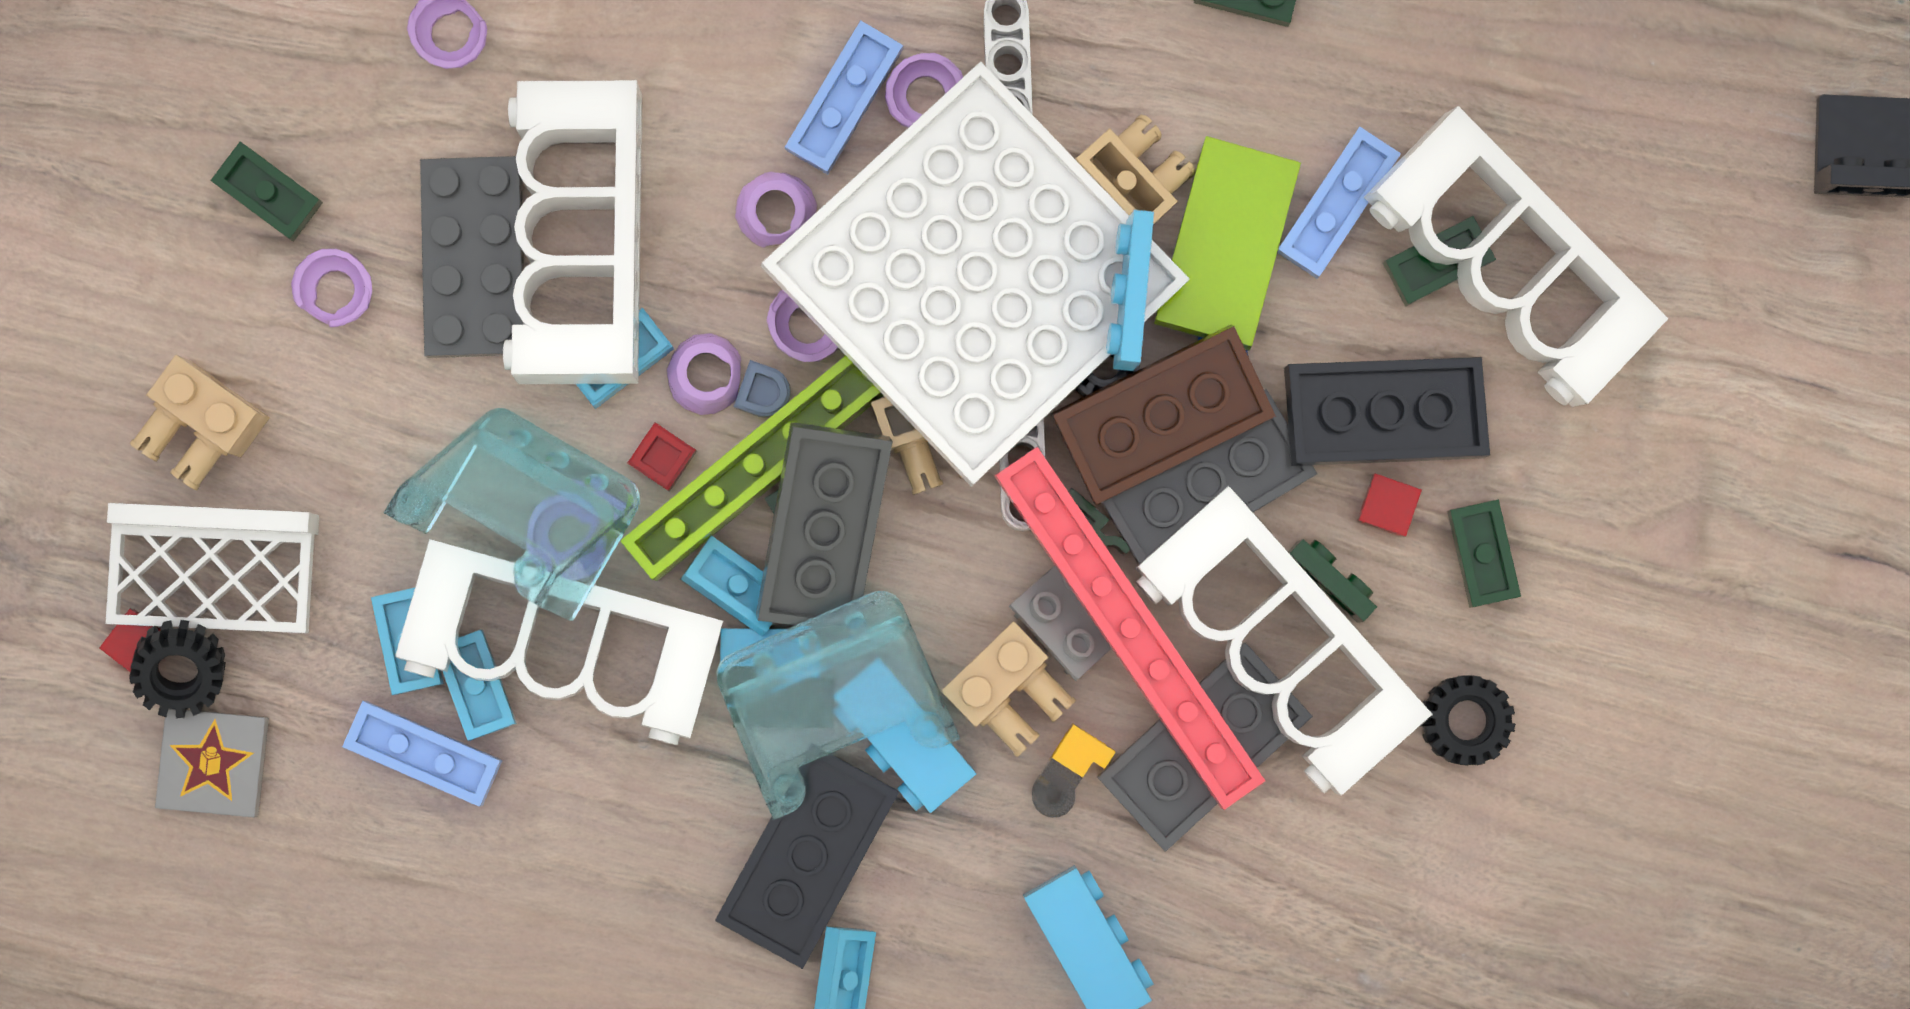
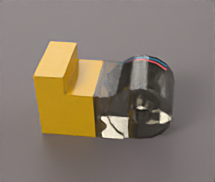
(1056, 784)

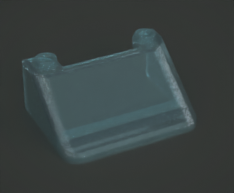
(535, 494)
(828, 689)

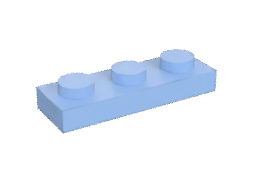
(844, 97)
(1337, 203)
(422, 753)

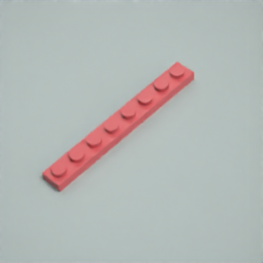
(1129, 628)

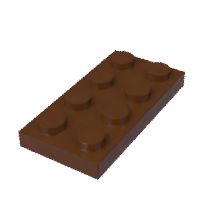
(1163, 414)

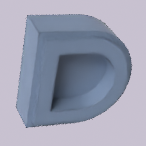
(762, 391)

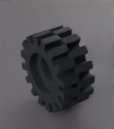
(172, 694)
(1496, 729)

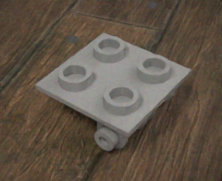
(1061, 623)

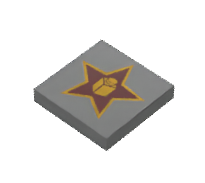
(212, 763)

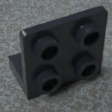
(1862, 146)

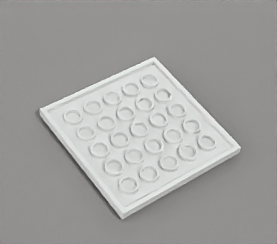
(968, 272)

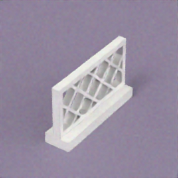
(203, 524)

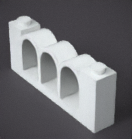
(578, 113)
(1609, 335)
(441, 600)
(1368, 731)

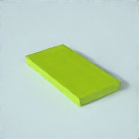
(1229, 239)

